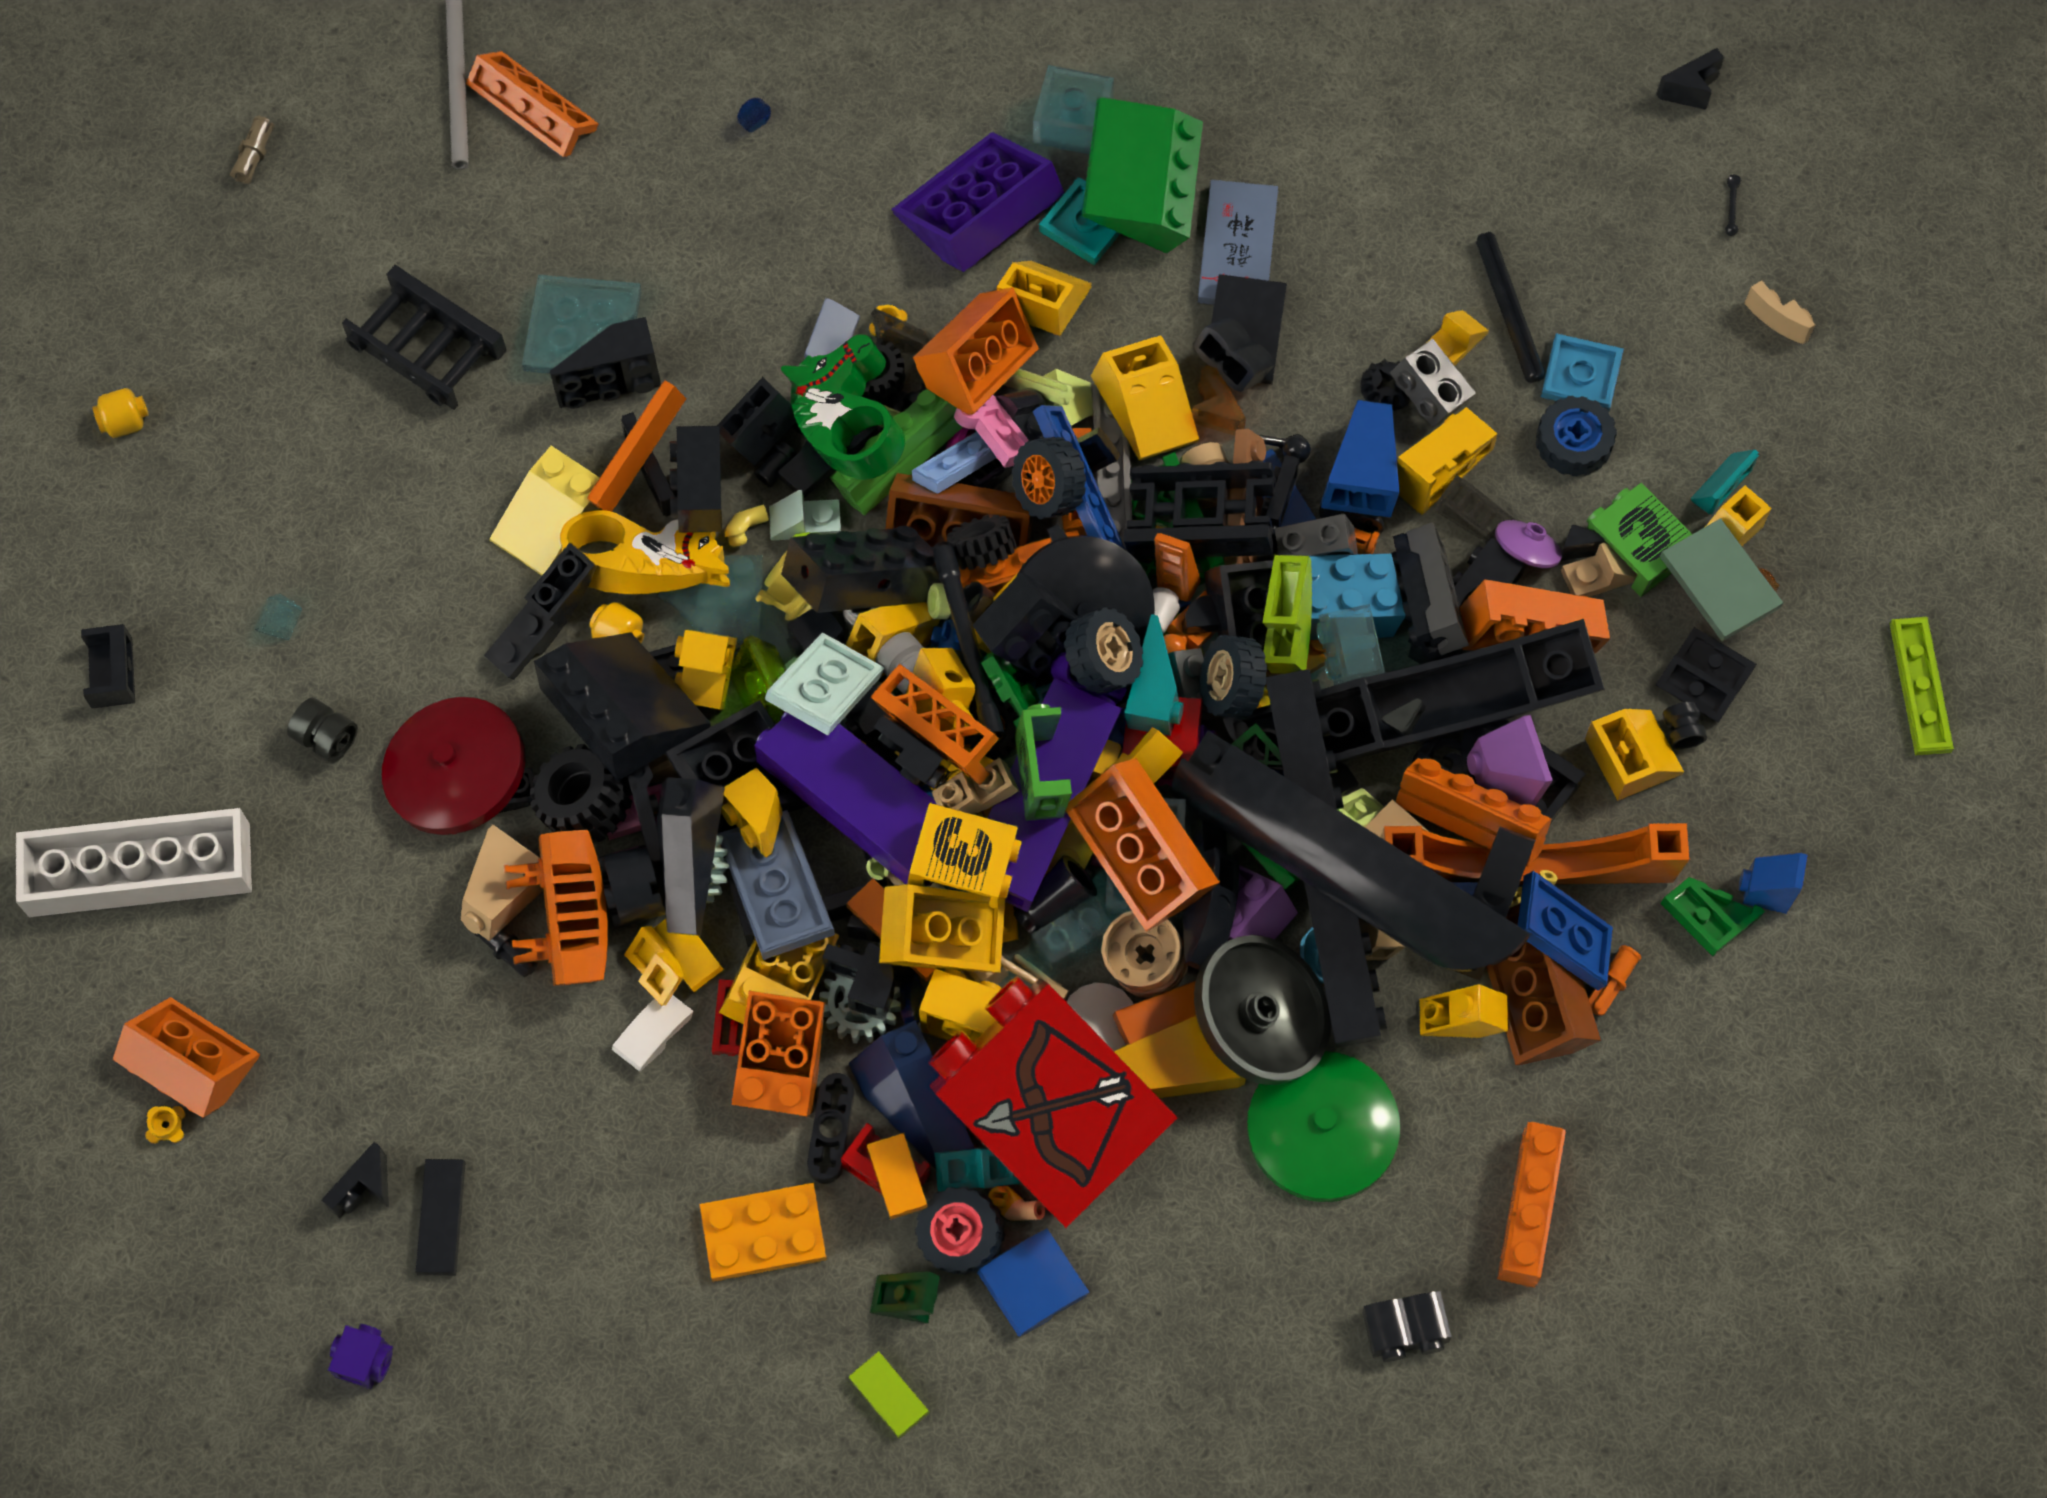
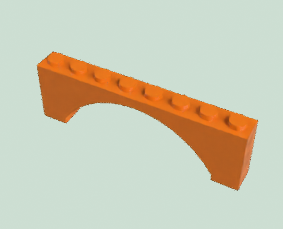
(1637, 856)

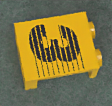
(965, 852)

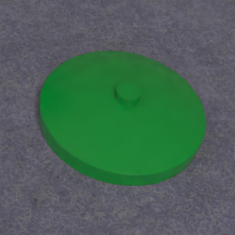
(1325, 1130)

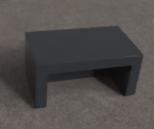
(109, 666)

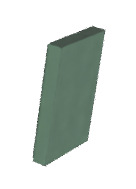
(1721, 580)

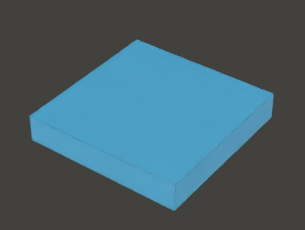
(1582, 369)

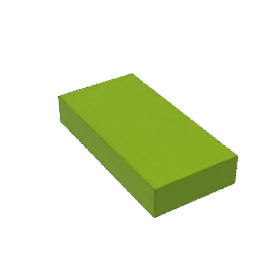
(888, 1395)

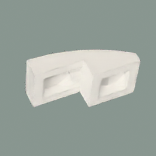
(650, 1032)

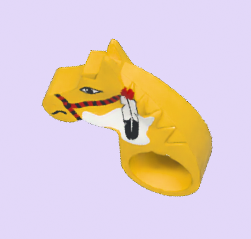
(646, 559)

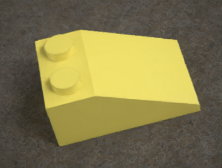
(543, 504)

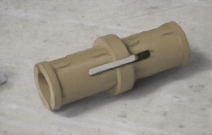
(252, 149)

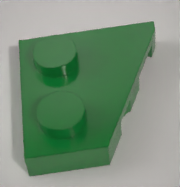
(1009, 684)
(1709, 914)

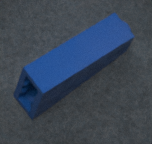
(1366, 464)

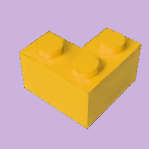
(706, 667)

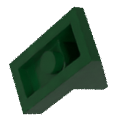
(906, 1295)

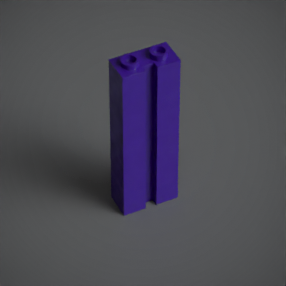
(1071, 755)
(848, 788)

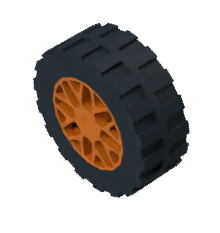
(1048, 477)

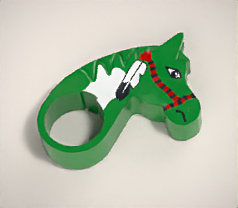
(831, 409)

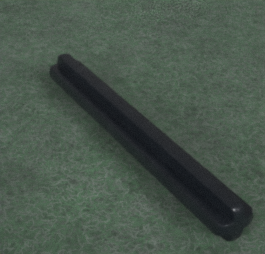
(1510, 307)

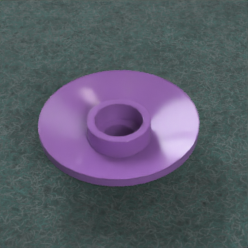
(1528, 543)

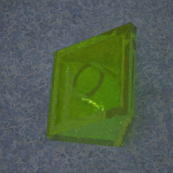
(755, 671)

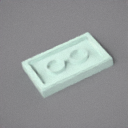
(824, 683)

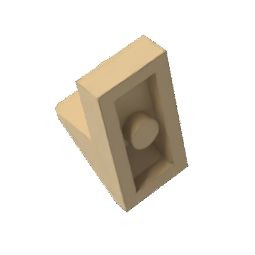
(1598, 573)

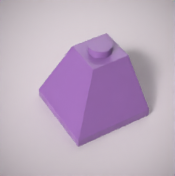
(1511, 762)

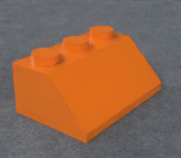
(184, 1056)

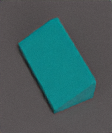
(1725, 480)

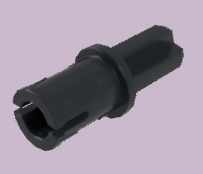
(502, 948)

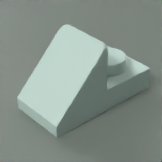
(796, 516)

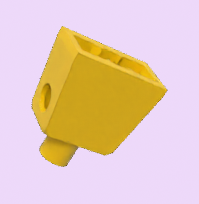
(946, 675)

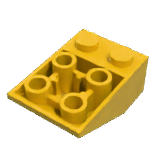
(1146, 397)
(786, 974)

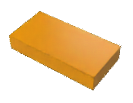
(897, 1176)

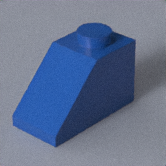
(1773, 881)

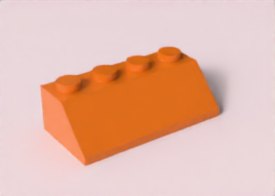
(977, 350)
(1140, 843)

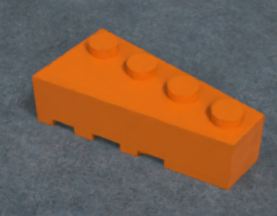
(1511, 611)

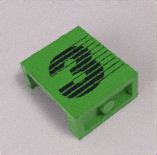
(1639, 531)
(1043, 798)

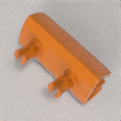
(573, 907)

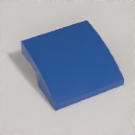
(1033, 1282)

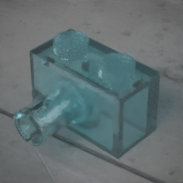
(1350, 644)

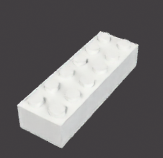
(133, 862)

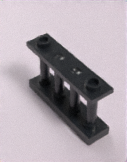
(430, 306)

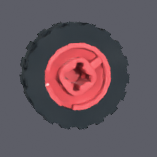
(960, 1230)

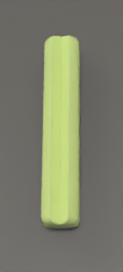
(1047, 387)

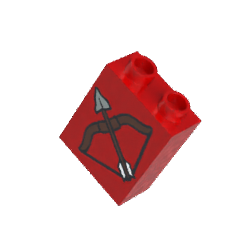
(1049, 1098)

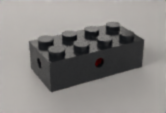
(861, 568)

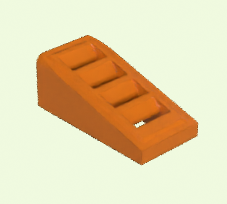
(1176, 566)

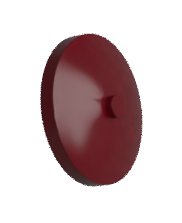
(453, 765)

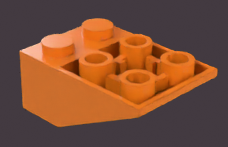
(779, 1054)

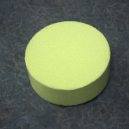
(937, 602)

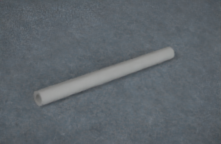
(457, 84)

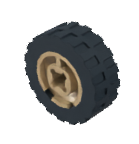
(1103, 650)
(1233, 676)

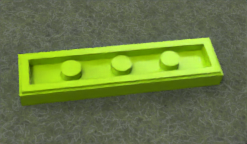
(1921, 686)

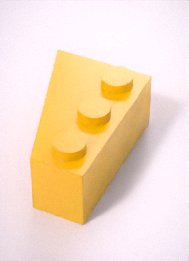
(1440, 456)

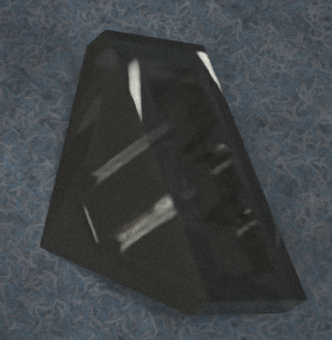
(903, 335)

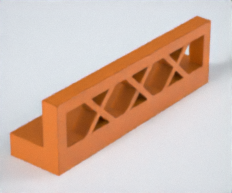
(529, 101)
(930, 733)

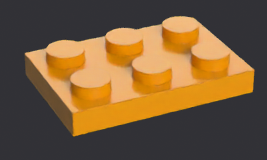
(763, 1232)

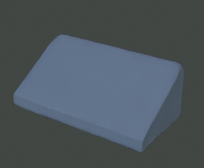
(832, 328)

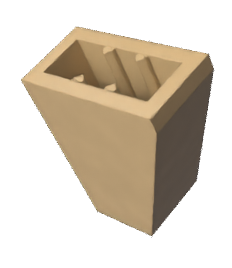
(487, 902)

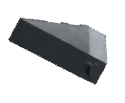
(687, 842)

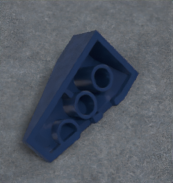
(896, 1080)

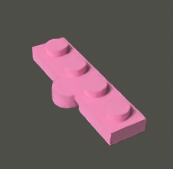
(995, 429)

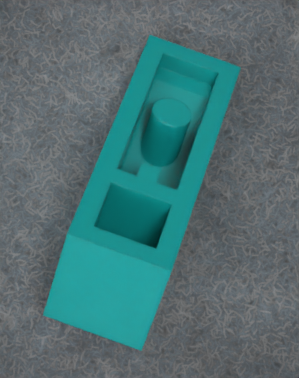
(1154, 693)

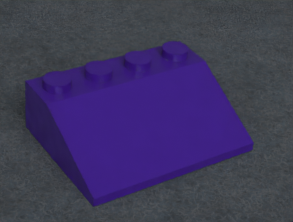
(980, 200)

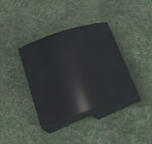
(1706, 674)

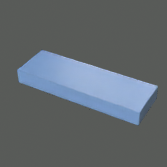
(953, 464)

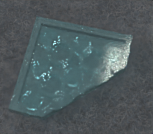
(571, 313)
(721, 609)

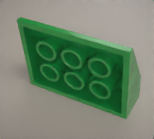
(1143, 172)

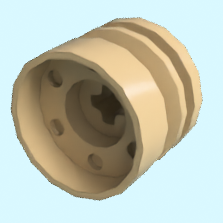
(1122, 953)

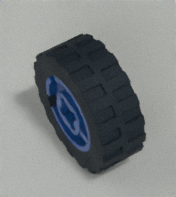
(1576, 436)

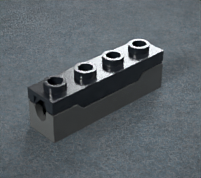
(1429, 592)

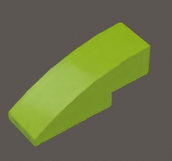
(1288, 614)

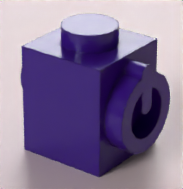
(360, 1356)

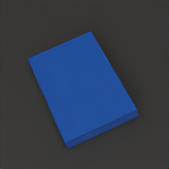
(1565, 930)

